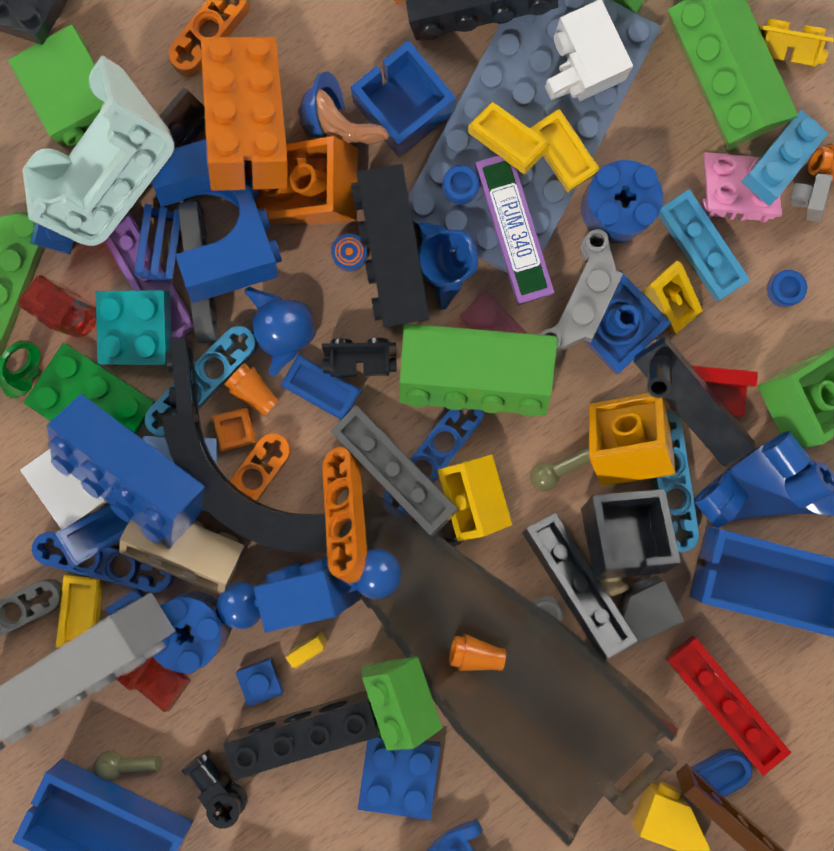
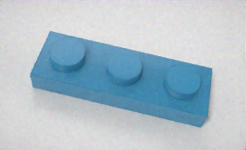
(784, 158)
(702, 245)

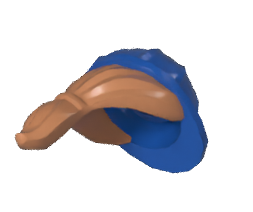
(324, 114)

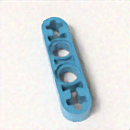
(206, 386)
(681, 481)

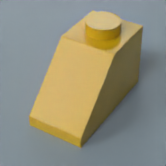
(668, 819)

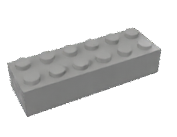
(81, 665)

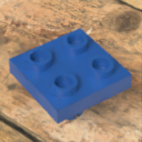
(627, 326)

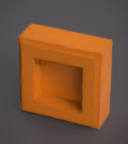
(234, 429)

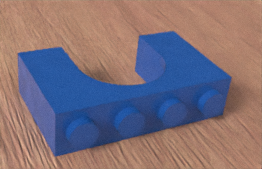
(241, 256)

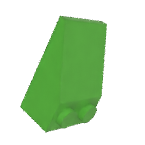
(803, 398)

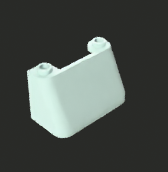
(107, 169)

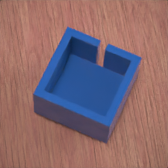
(408, 103)

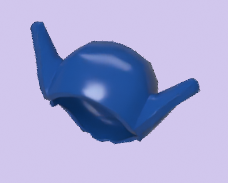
(446, 259)
(280, 327)

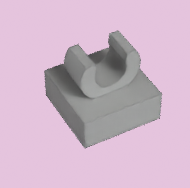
(813, 197)

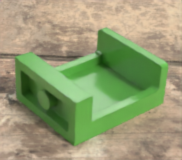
(58, 84)

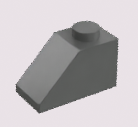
(648, 607)

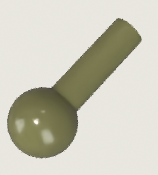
(546, 476)
(111, 765)

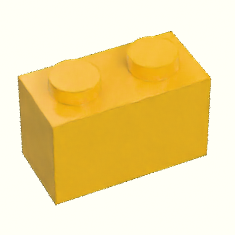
(478, 495)

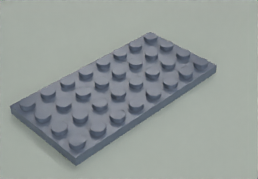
(515, 79)

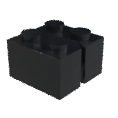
(630, 534)

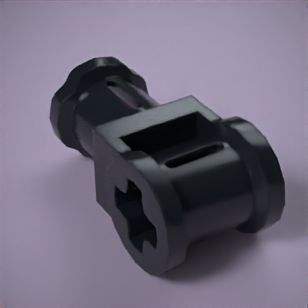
(216, 790)

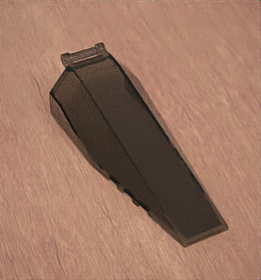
(557, 715)

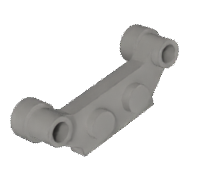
(590, 295)

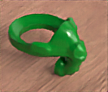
(19, 382)

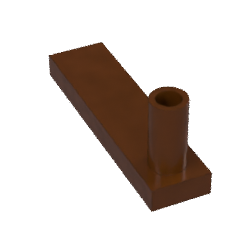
(723, 812)

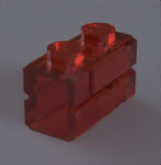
(58, 307)

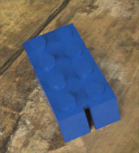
(124, 471)
(766, 581)
(96, 816)

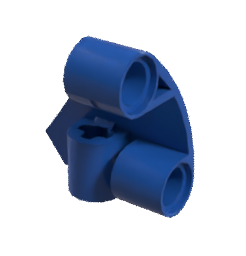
(770, 482)

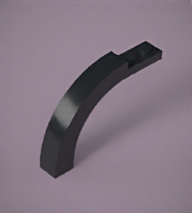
(221, 497)

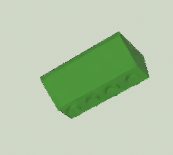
(732, 68)
(477, 369)

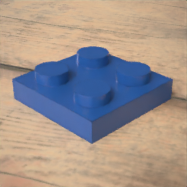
(399, 779)

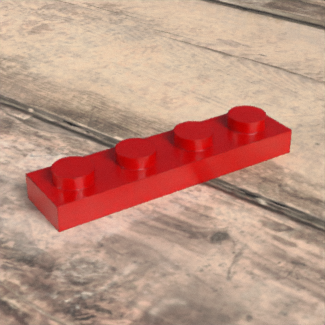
(728, 705)

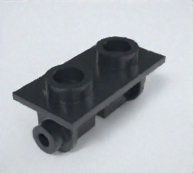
(346, 354)

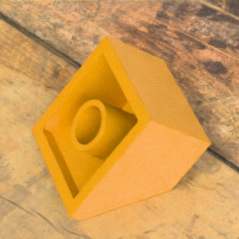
(630, 439)

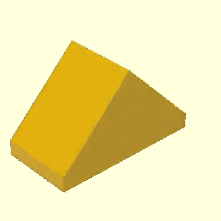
(674, 296)

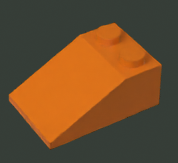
(317, 184)

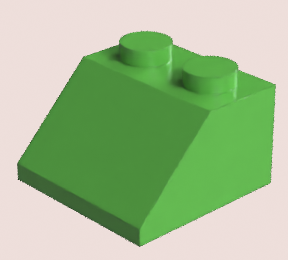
(401, 702)

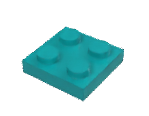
(133, 327)

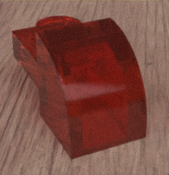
(156, 683)

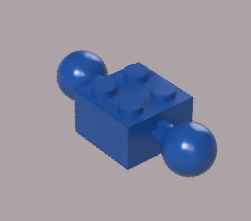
(305, 593)

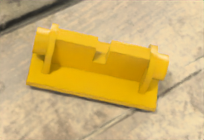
(807, 45)

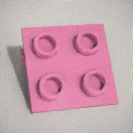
(728, 194)

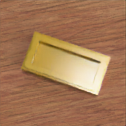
(508, 137)
(566, 151)
(78, 606)

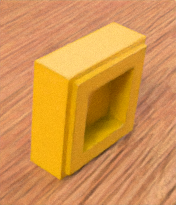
(306, 649)

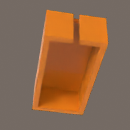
(243, 112)

